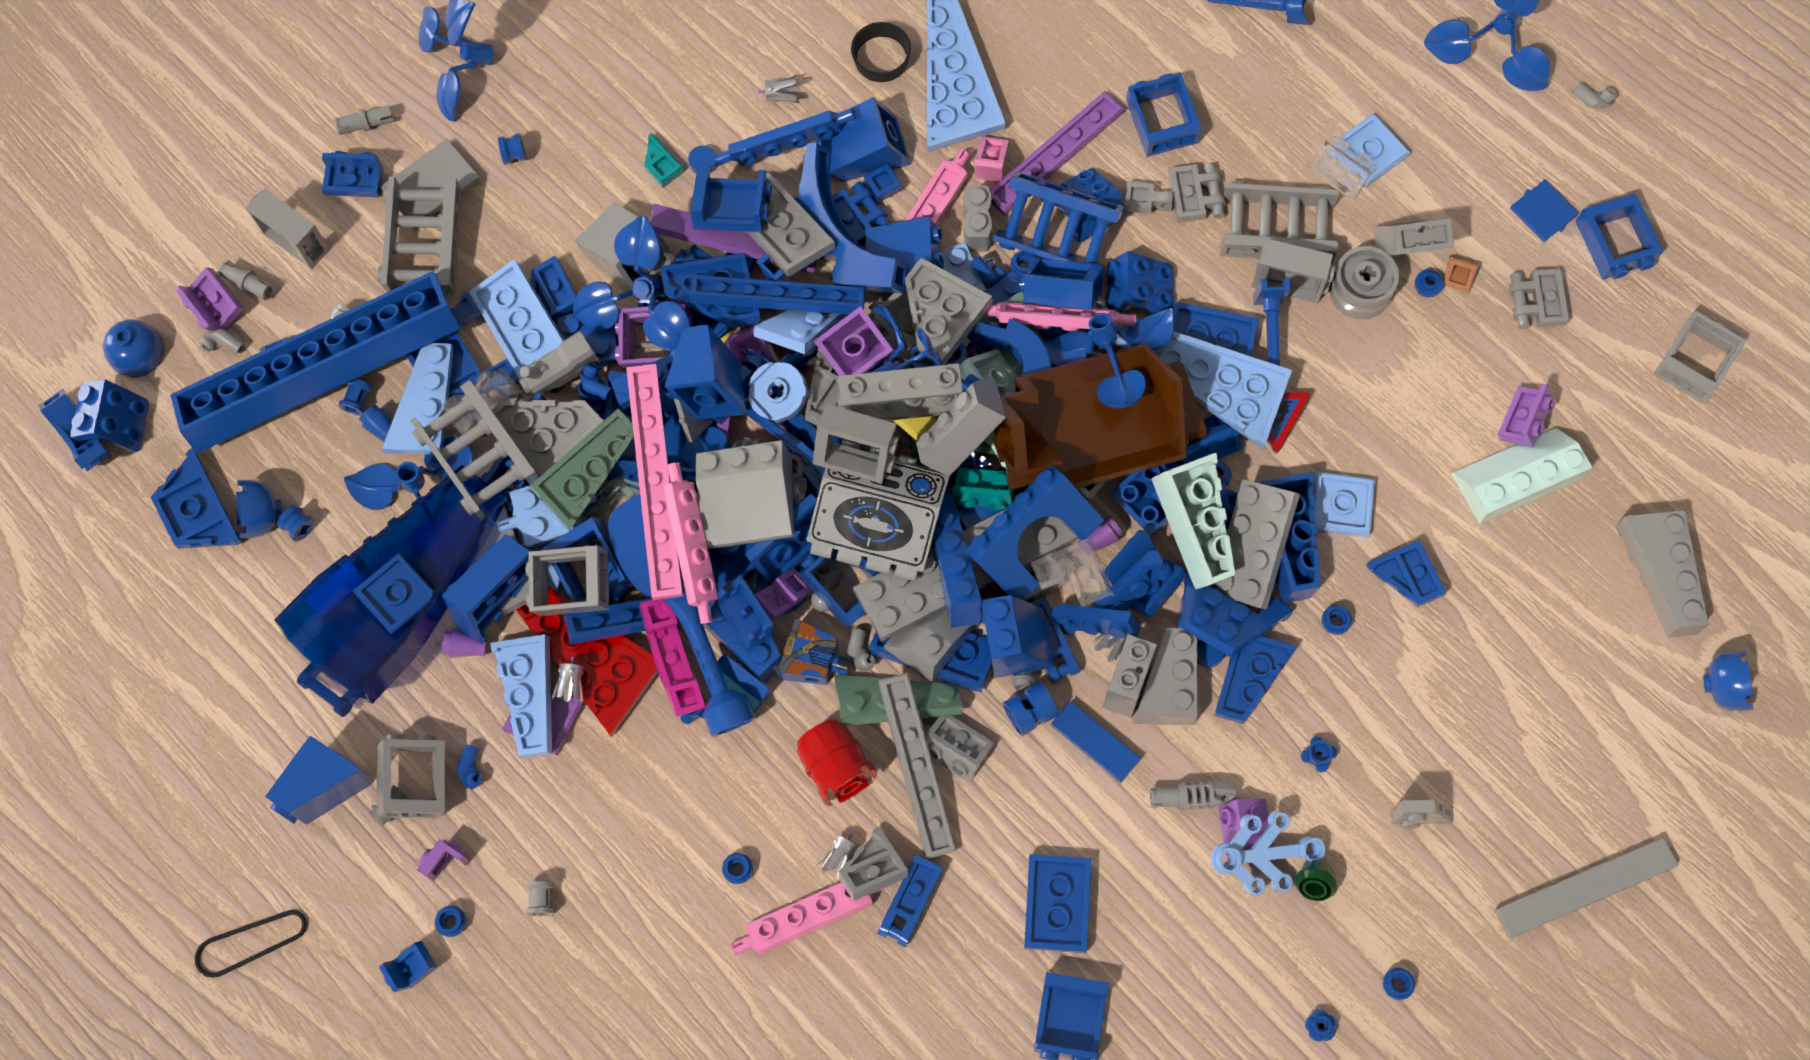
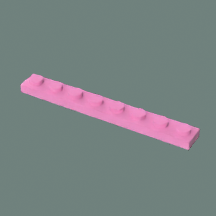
(653, 476)

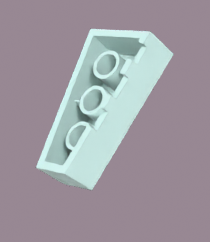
(1197, 519)

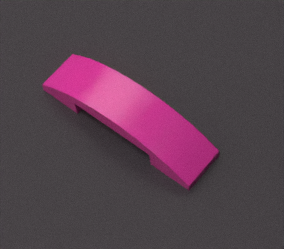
(671, 658)

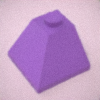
(854, 344)

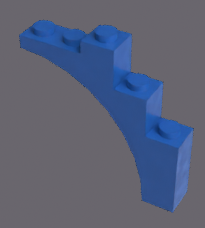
(854, 263)

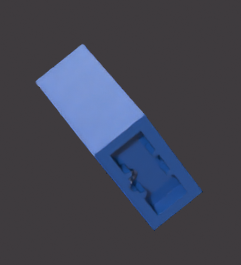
(1168, 138)
(1597, 246)
(1062, 283)
(577, 538)
(854, 610)

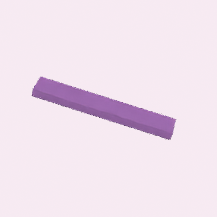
(1060, 147)
(679, 225)

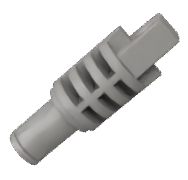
(1193, 795)

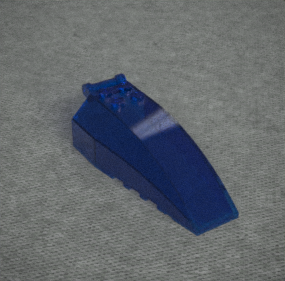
(340, 632)

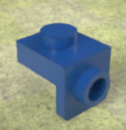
(408, 967)

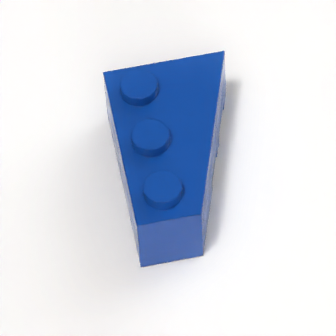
(486, 587)
(759, 661)

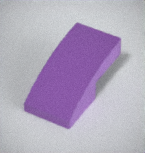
(783, 594)

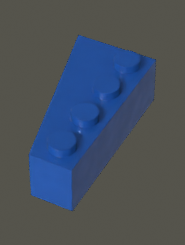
(1299, 566)

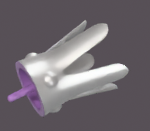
(776, 89)
(1107, 642)
(569, 680)
(841, 850)

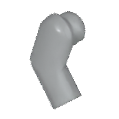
(1595, 99)
(219, 338)
(860, 657)

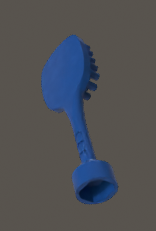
(726, 707)

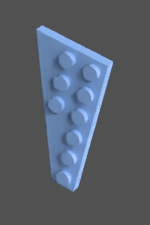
(958, 88)
(1229, 383)

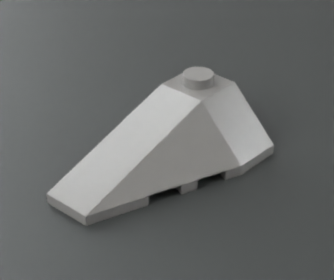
(932, 641)

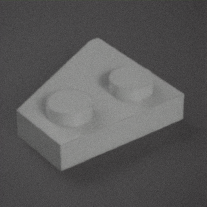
(1416, 812)

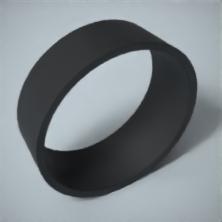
(881, 29)

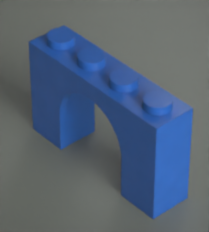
(1047, 496)

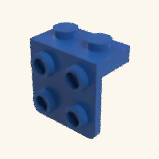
(1095, 185)
(1139, 284)
(110, 414)
(1127, 557)

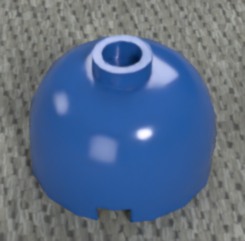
(133, 348)
(256, 508)
(1729, 681)

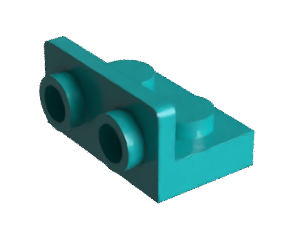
(982, 489)

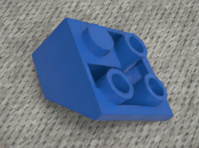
(1141, 500)

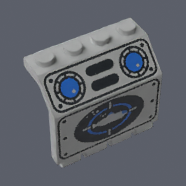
(878, 520)

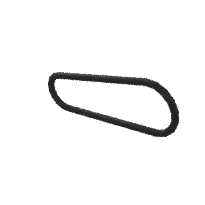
(258, 955)

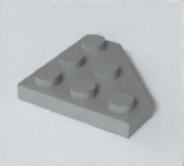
(943, 307)
(546, 428)

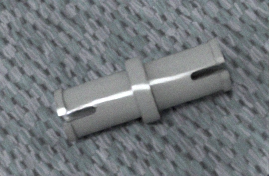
(364, 119)
(246, 280)

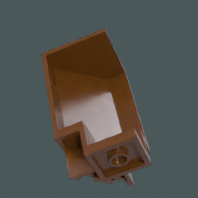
(1064, 424)

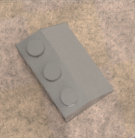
(962, 427)

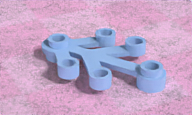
(1262, 853)

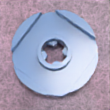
(761, 392)

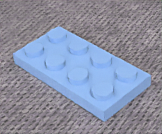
(516, 316)

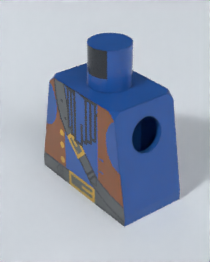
(811, 656)

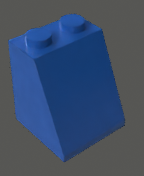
(866, 143)
(706, 375)
(1016, 636)
(315, 783)

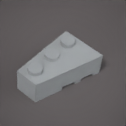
(1172, 685)

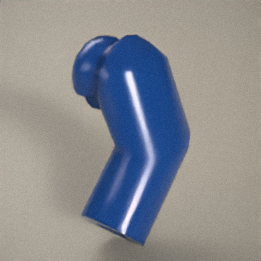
(591, 382)

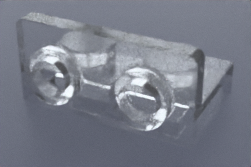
(1342, 166)

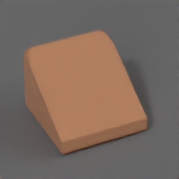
(1459, 273)

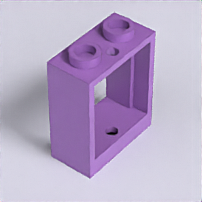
(625, 329)

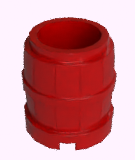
(834, 761)

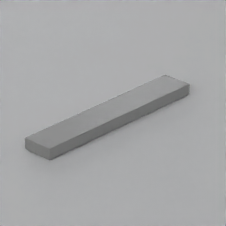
(917, 766)
(1586, 888)

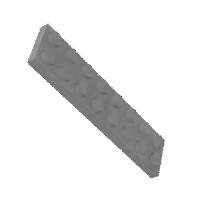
(900, 603)

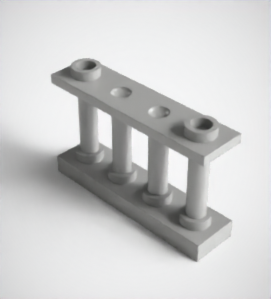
(446, 223)
(1248, 246)
(901, 392)
(503, 447)

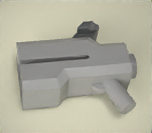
(558, 366)

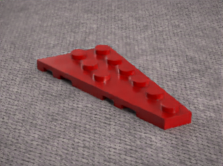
(613, 667)

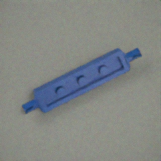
(785, 137)

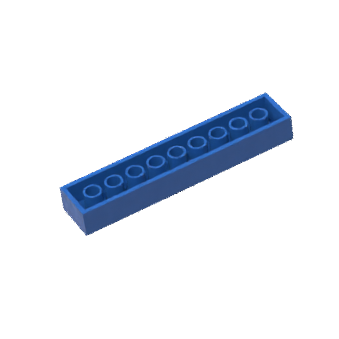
(314, 362)

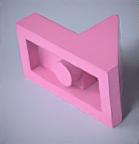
(991, 159)

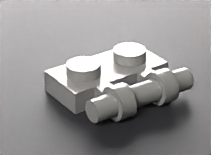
(1188, 195)
(1548, 298)

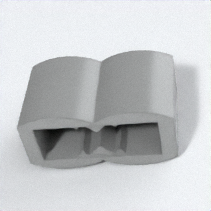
(977, 218)

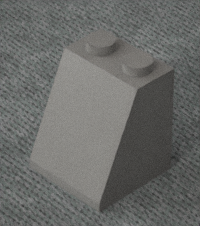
(598, 247)

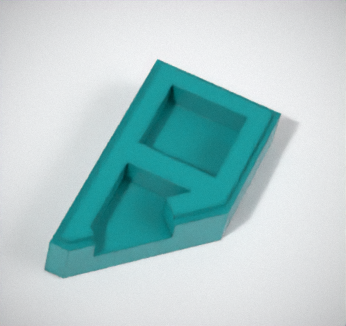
(661, 163)

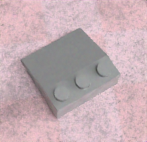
(745, 494)

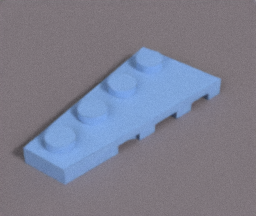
(796, 328)
(422, 399)
(527, 687)

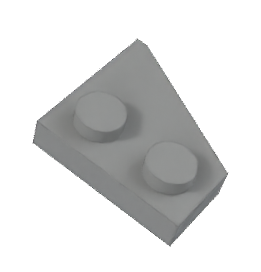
(872, 867)

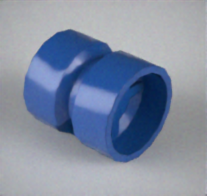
(1040, 704)

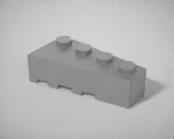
(1667, 568)

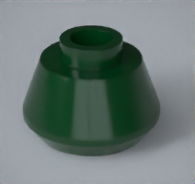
(1316, 881)

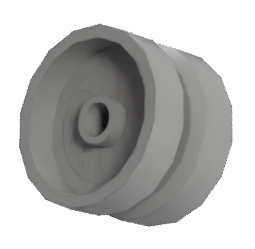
(1364, 282)

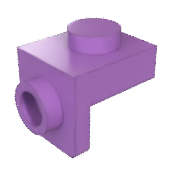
(434, 860)

